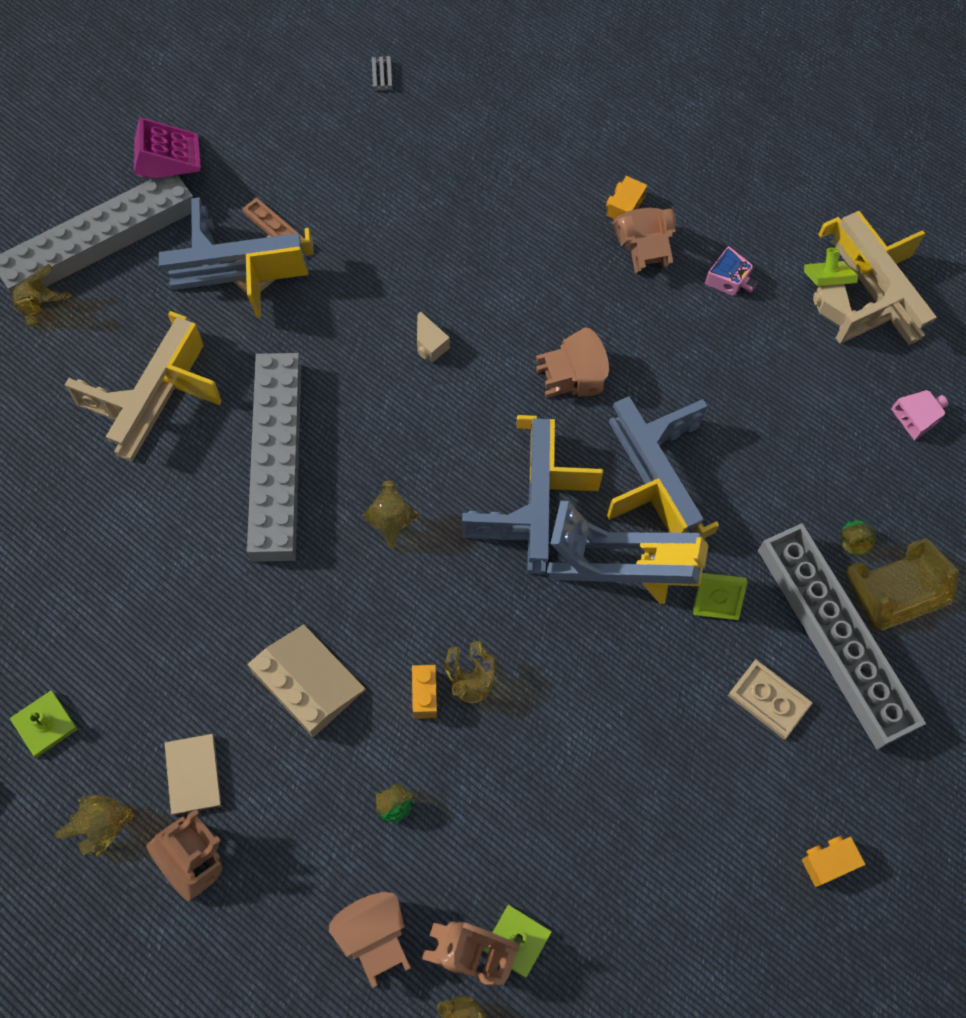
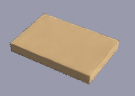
(770, 699)
(192, 774)

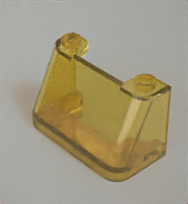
(905, 587)

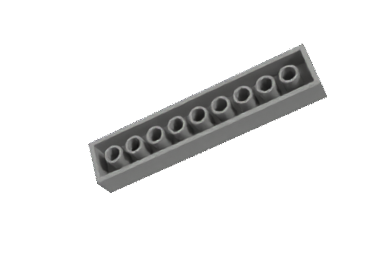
(98, 232)
(274, 458)
(840, 637)

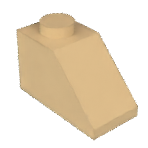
(833, 302)
(430, 339)

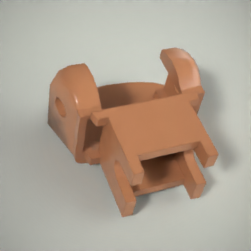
(647, 235)
(578, 361)
(181, 850)
(371, 932)
(461, 949)

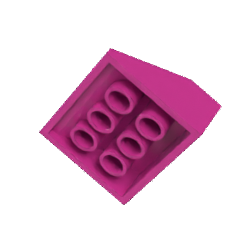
(164, 150)

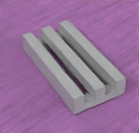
(381, 62)

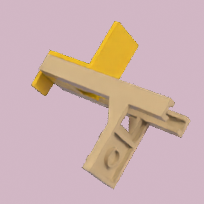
(883, 279)
(144, 404)

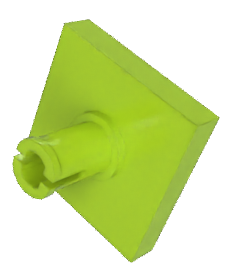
(831, 272)
(720, 596)
(43, 724)
(526, 933)

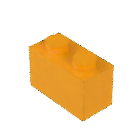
(627, 197)
(424, 691)
(832, 861)

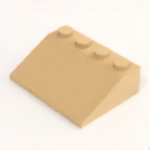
(306, 679)

